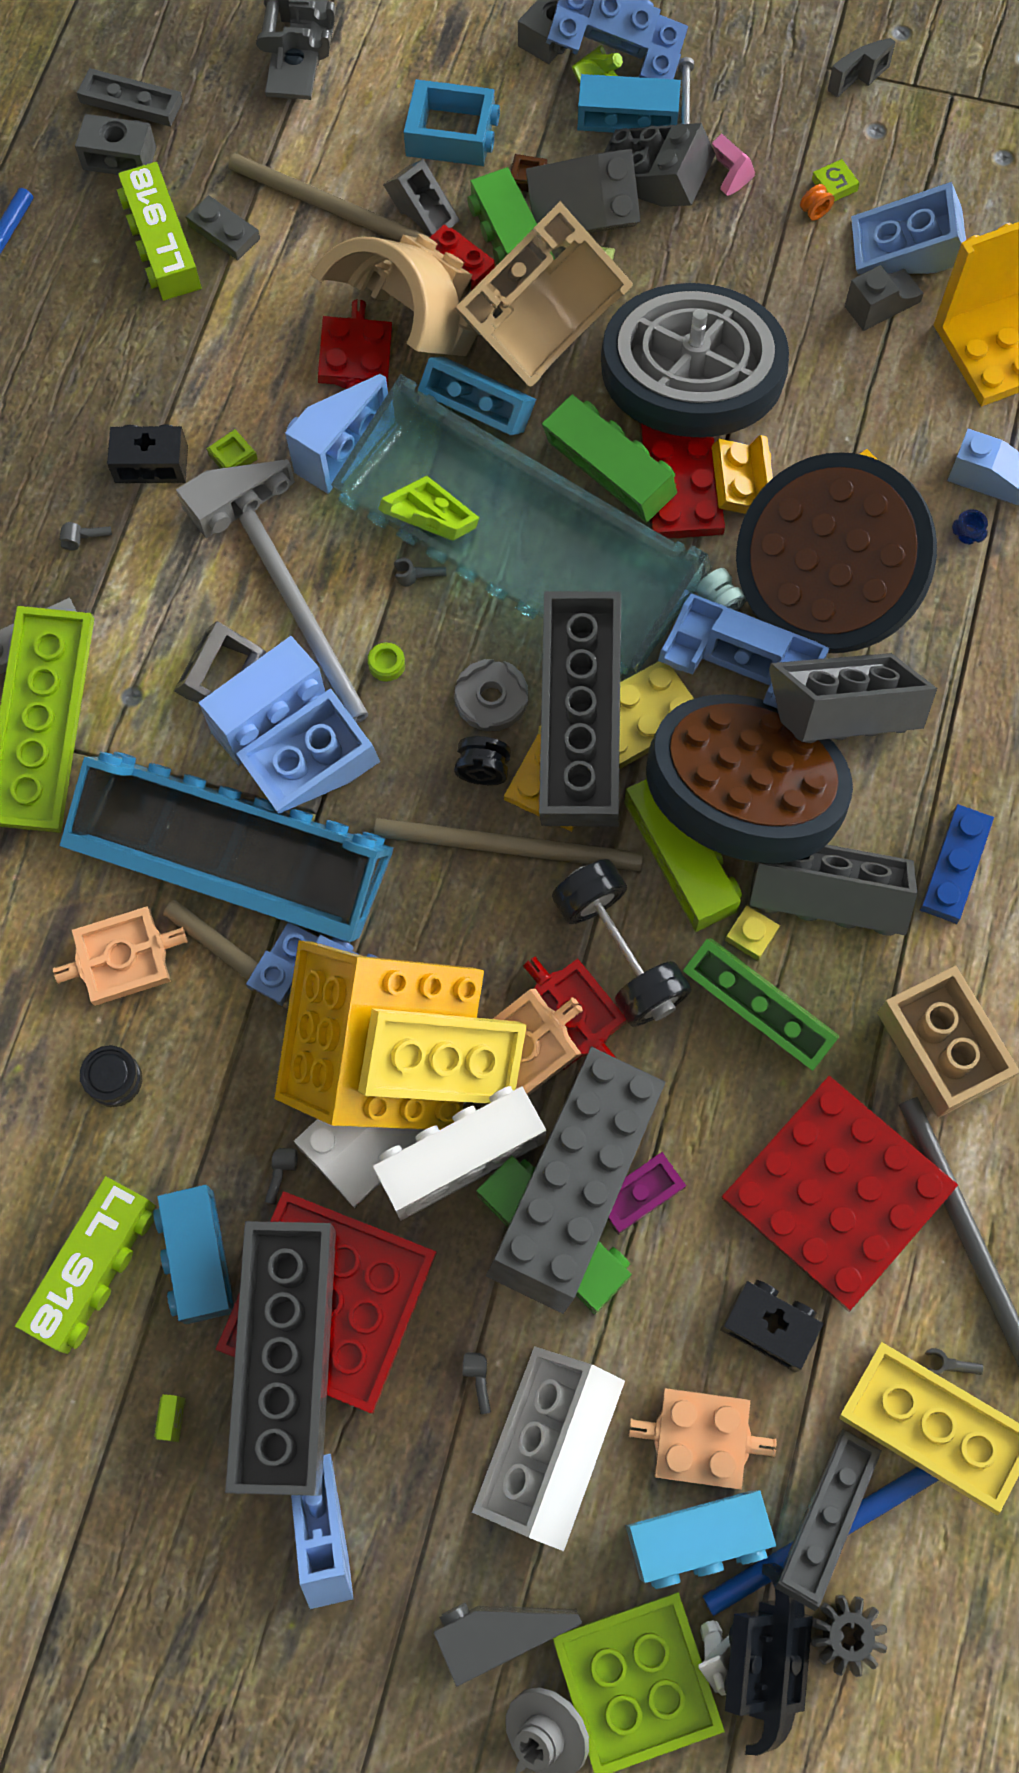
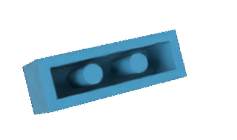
(626, 102)
(476, 395)
(194, 1255)

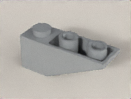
(226, 493)

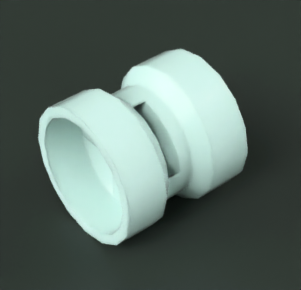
(719, 588)

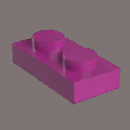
(644, 1192)

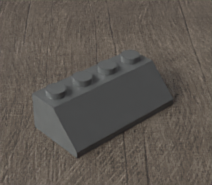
(850, 696)
(840, 888)

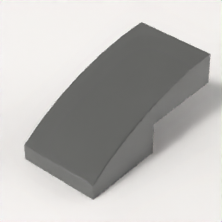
(863, 63)

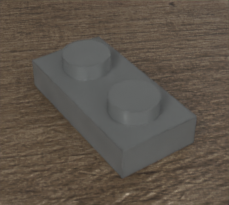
(223, 227)

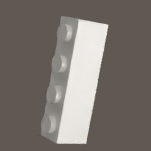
(349, 1152)
(460, 1152)
(548, 1447)

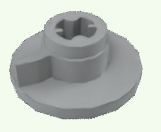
(546, 1732)

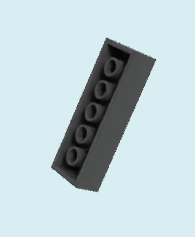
(580, 709)
(576, 1181)
(281, 1359)

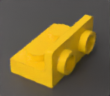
(740, 472)

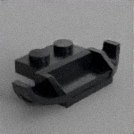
(769, 1665)

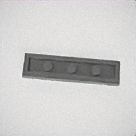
(828, 1520)

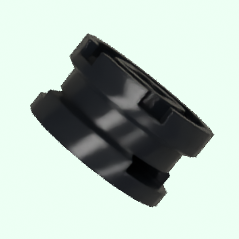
(482, 760)
(111, 1076)

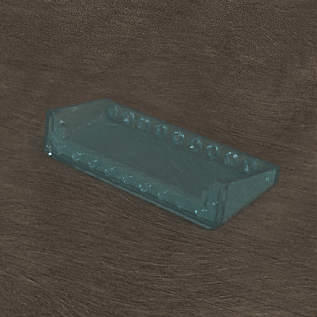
(532, 522)

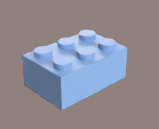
(262, 696)

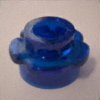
(975, 520)

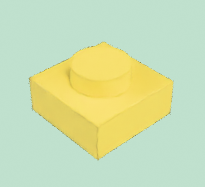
(752, 933)

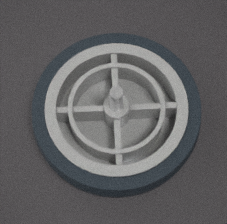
(694, 359)

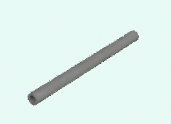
(303, 616)

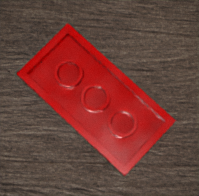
(695, 506)

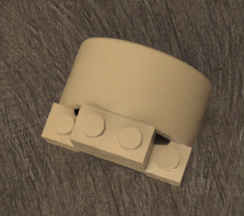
(416, 277)
(544, 299)

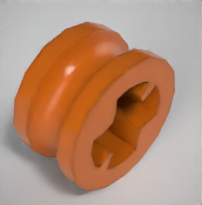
(817, 202)

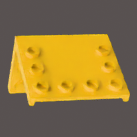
(982, 313)
(330, 1028)

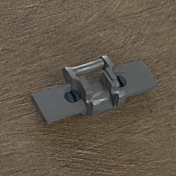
(296, 48)

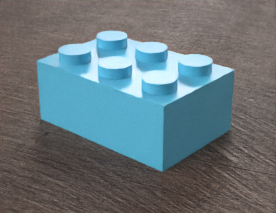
(701, 1538)

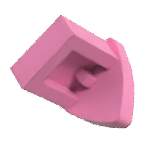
(737, 163)

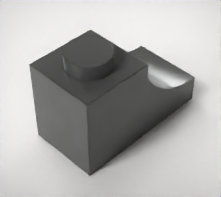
(421, 198)
(881, 295)

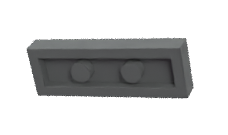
(129, 97)

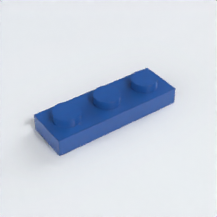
(957, 864)

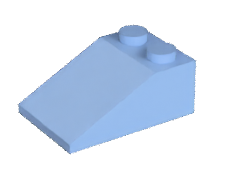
(911, 233)
(330, 430)
(309, 754)

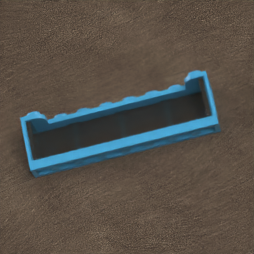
(225, 844)

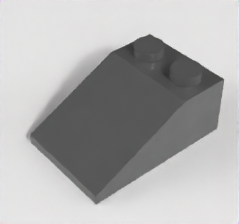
(593, 188)
(492, 1635)

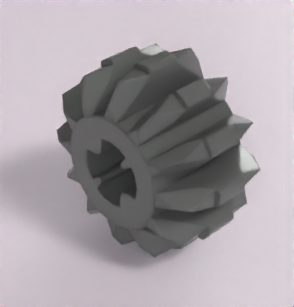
(863, 1635)

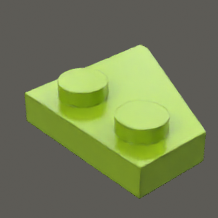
(430, 508)

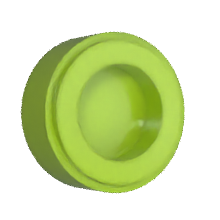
(386, 661)

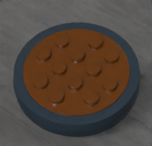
(837, 551)
(745, 782)

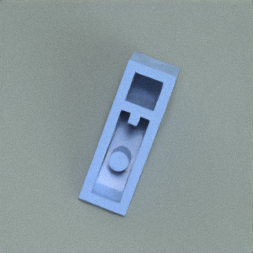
(987, 467)
(322, 1544)

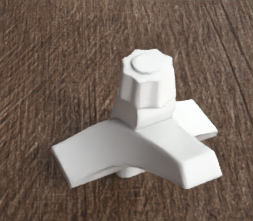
(716, 1655)

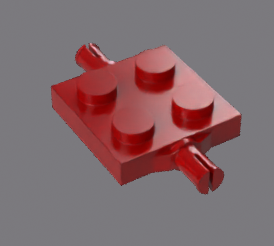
(353, 348)
(599, 1014)

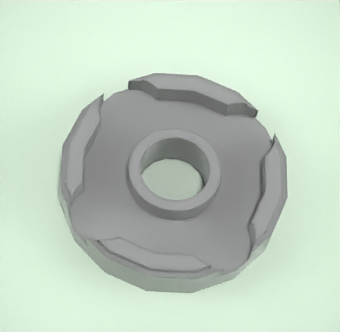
(495, 714)

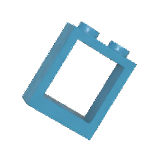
(450, 145)

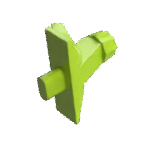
(598, 63)

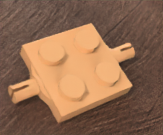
(120, 956)
(546, 1039)
(702, 1438)

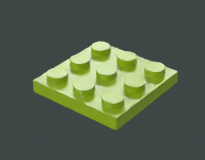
(638, 1684)

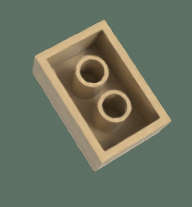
(947, 1041)

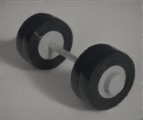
(590, 893)

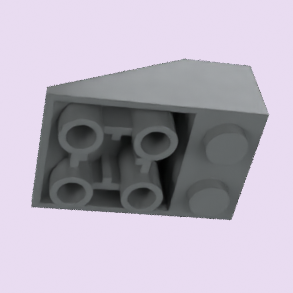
(667, 161)

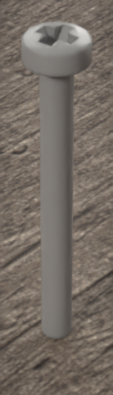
(685, 65)

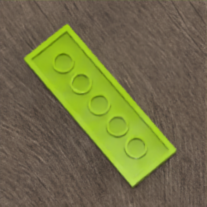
(41, 715)

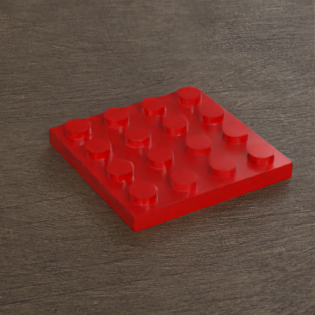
(839, 1192)
(372, 1300)

